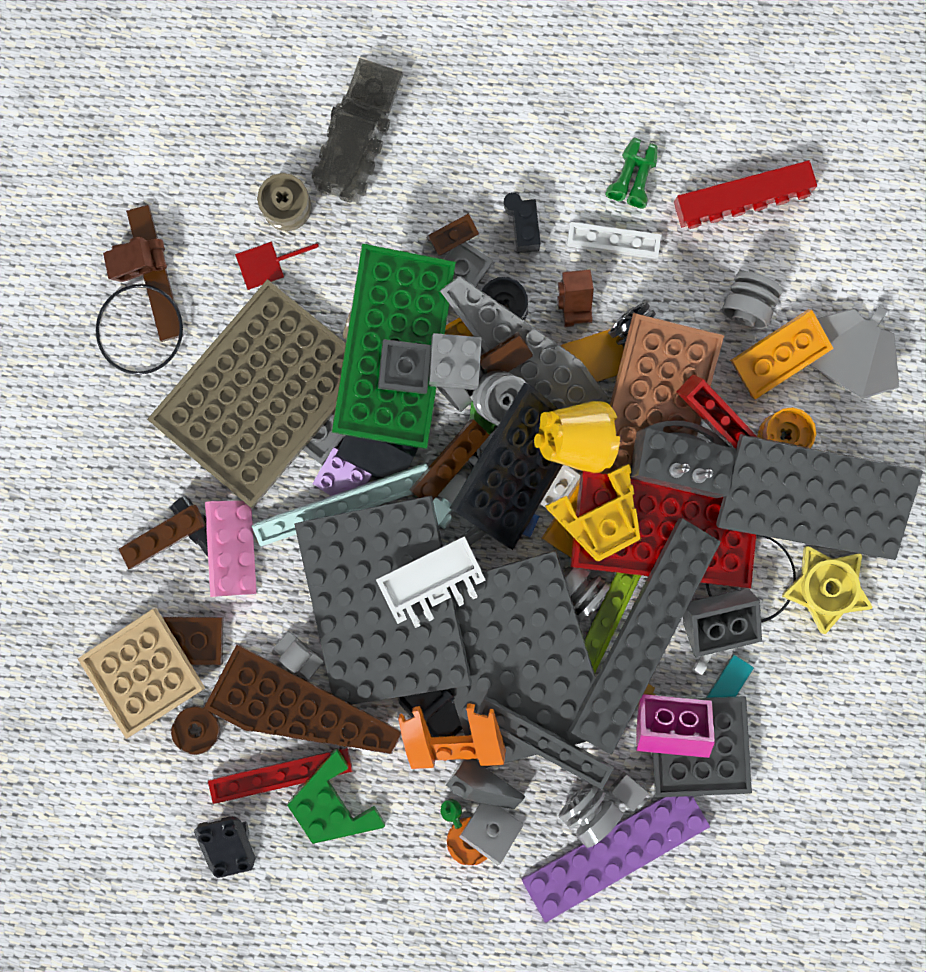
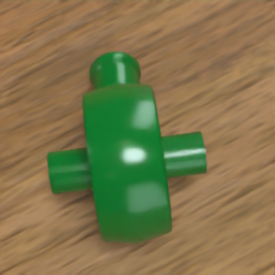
(451, 812)

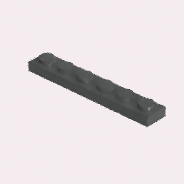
(548, 744)

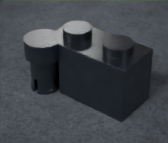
(524, 222)

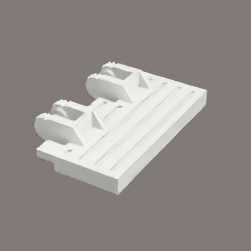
(430, 578)

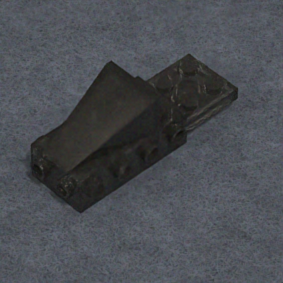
(357, 132)

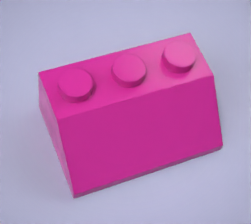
(675, 726)

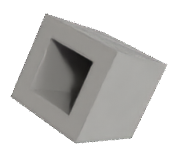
(629, 792)

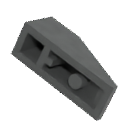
(482, 786)

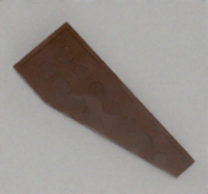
(278, 702)

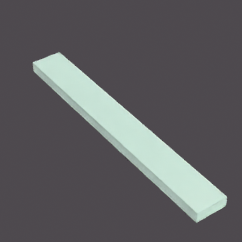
(358, 498)

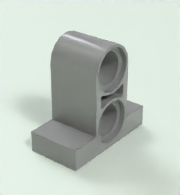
(297, 655)

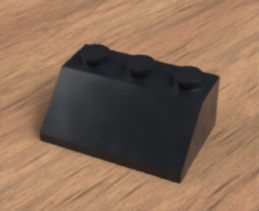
(376, 456)

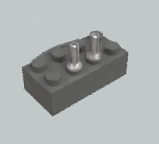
(683, 459)

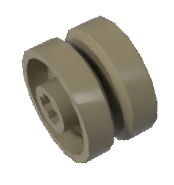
(272, 199)

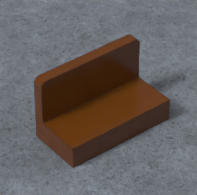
(453, 234)
(506, 354)

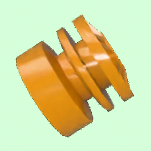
(792, 421)

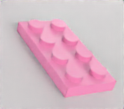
(230, 548)

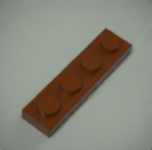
(450, 460)
(162, 537)

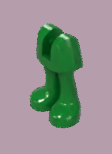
(637, 196)

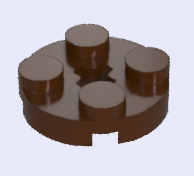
(184, 723)

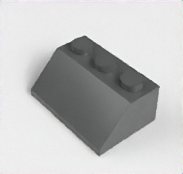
(723, 622)

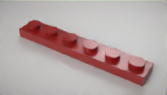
(269, 777)

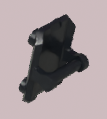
(437, 710)
(226, 846)

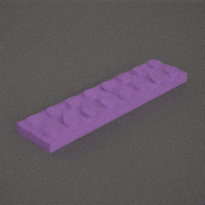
(622, 851)

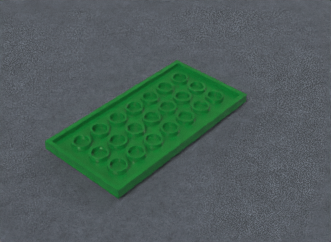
(395, 301)

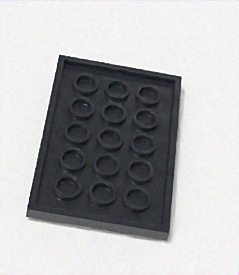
(510, 473)

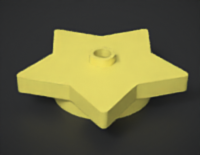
(845, 590)

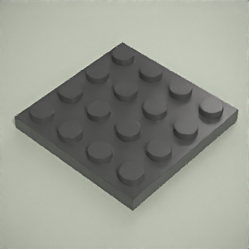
(725, 770)

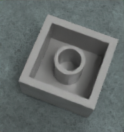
(454, 361)

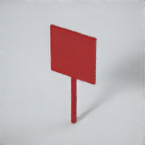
(263, 264)

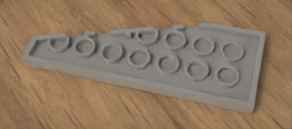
(551, 369)

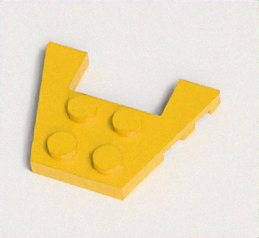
(607, 526)

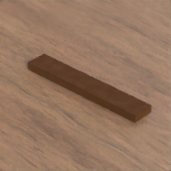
(164, 313)

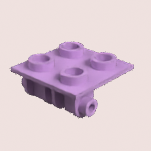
(339, 475)

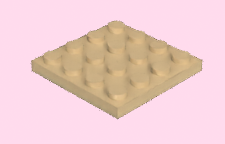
(141, 673)

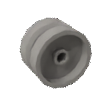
(496, 394)

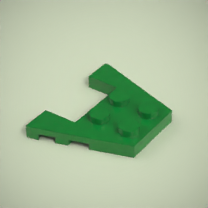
(322, 810)

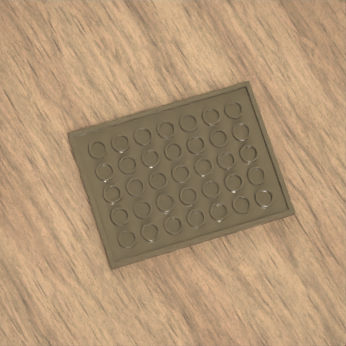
(256, 394)

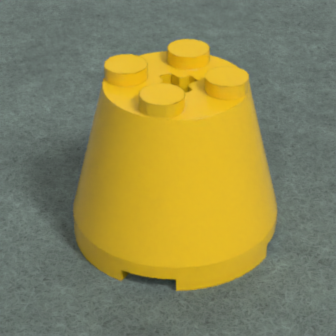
(579, 436)

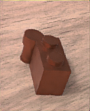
(134, 259)
(576, 297)

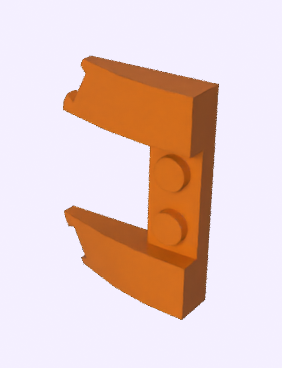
(424, 750)

